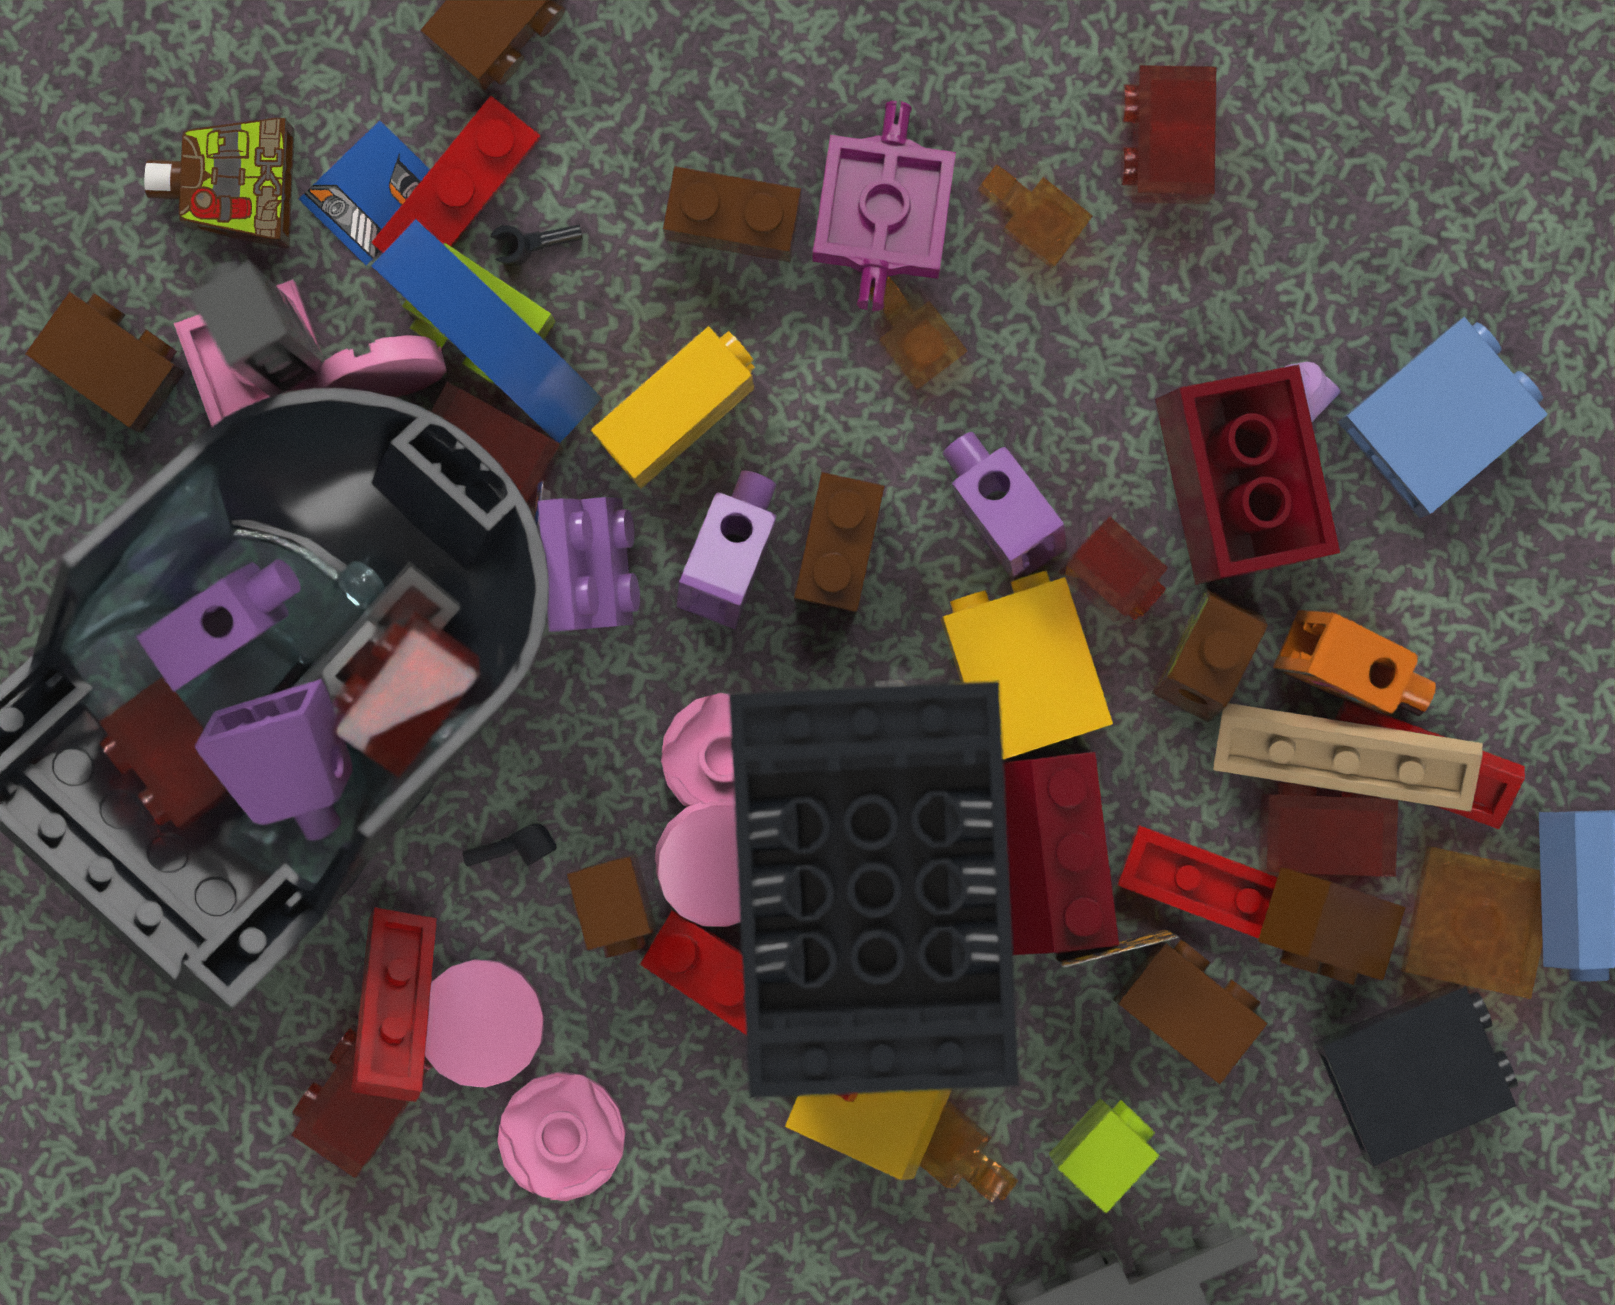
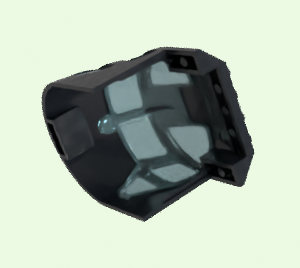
(346, 498)

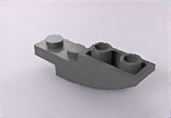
(401, 598)
(1157, 1278)

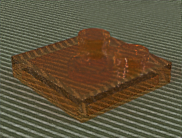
(1476, 923)

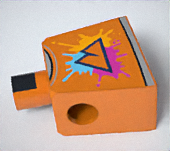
(1353, 664)

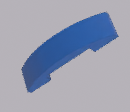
(487, 331)

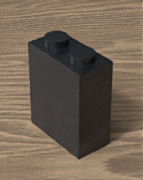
(1417, 1072)

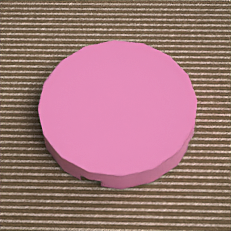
(391, 368)
(686, 748)
(700, 864)
(483, 1023)
(577, 1117)

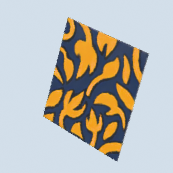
(1123, 946)

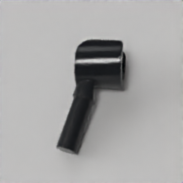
(534, 241)
(531, 842)

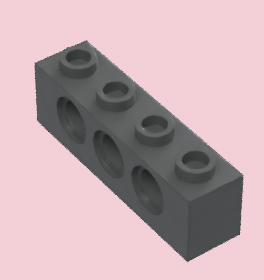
(256, 328)

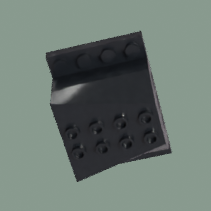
(874, 889)

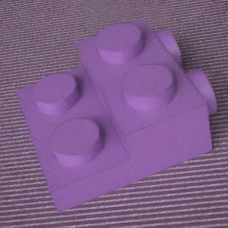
(588, 563)

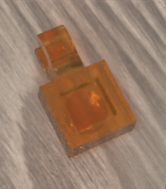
(1041, 220)
(919, 340)
(957, 1154)

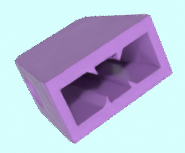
(1017, 528)
(722, 571)
(219, 621)
(281, 757)

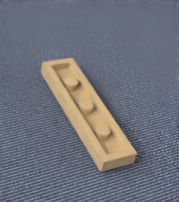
(1348, 756)

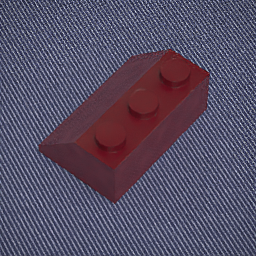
(1247, 474)
(1057, 856)

